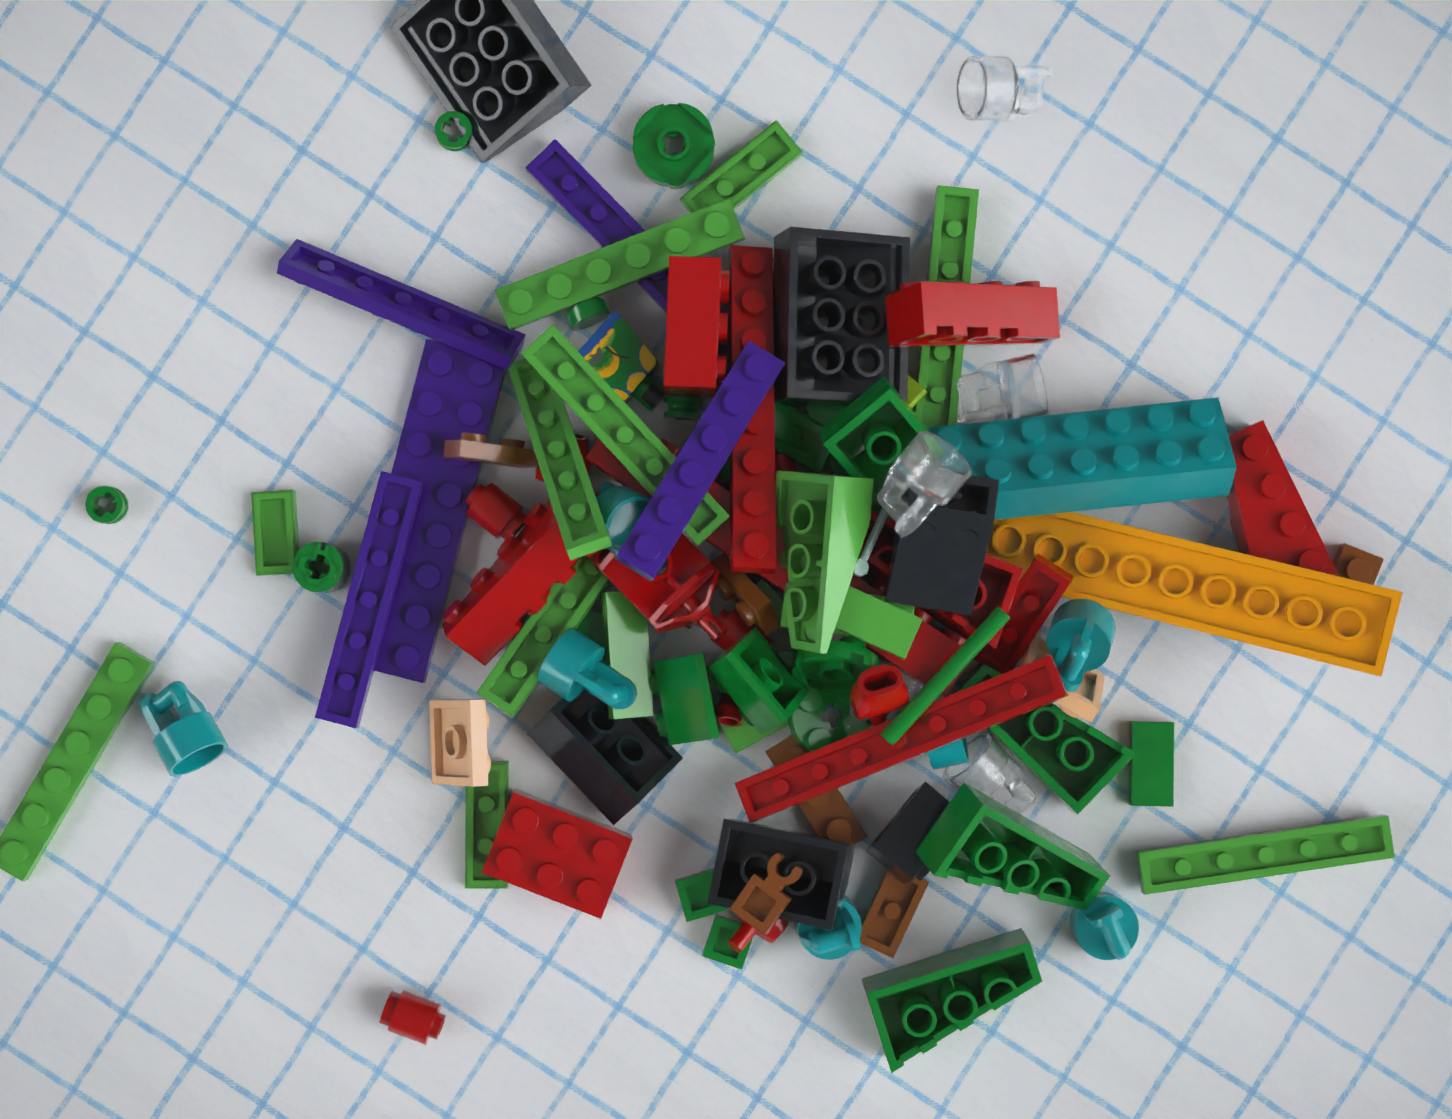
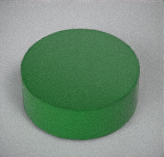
(587, 313)

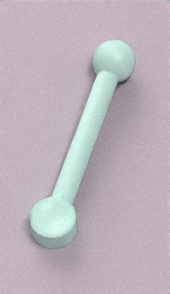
(862, 566)

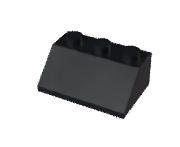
(604, 757)
(816, 895)

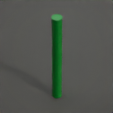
(945, 675)

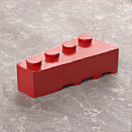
(1268, 508)
(511, 587)

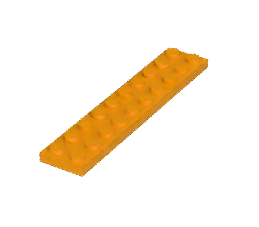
(1209, 588)

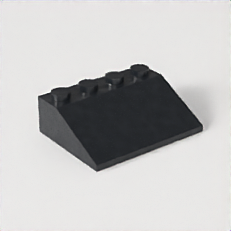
(492, 64)
(835, 314)

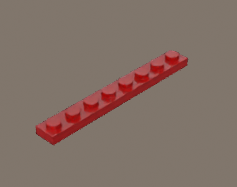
(754, 454)
(870, 753)

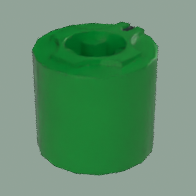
(321, 567)

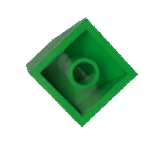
(872, 433)
(757, 681)
(685, 699)

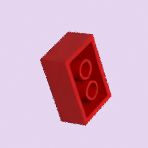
(695, 326)
(557, 853)

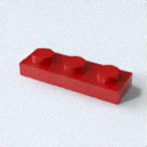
(1032, 604)

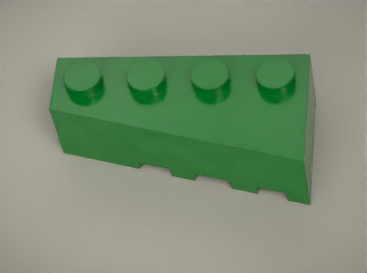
(1057, 748)
(1004, 849)
(947, 991)

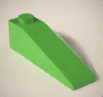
(823, 535)

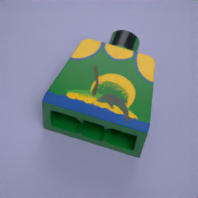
(624, 362)

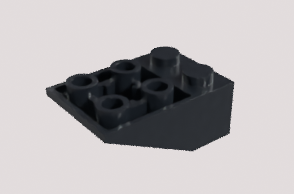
(945, 555)

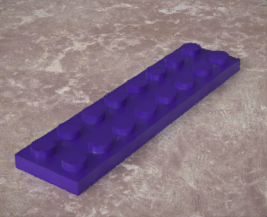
(449, 398)

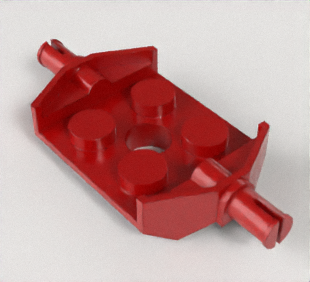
(675, 597)

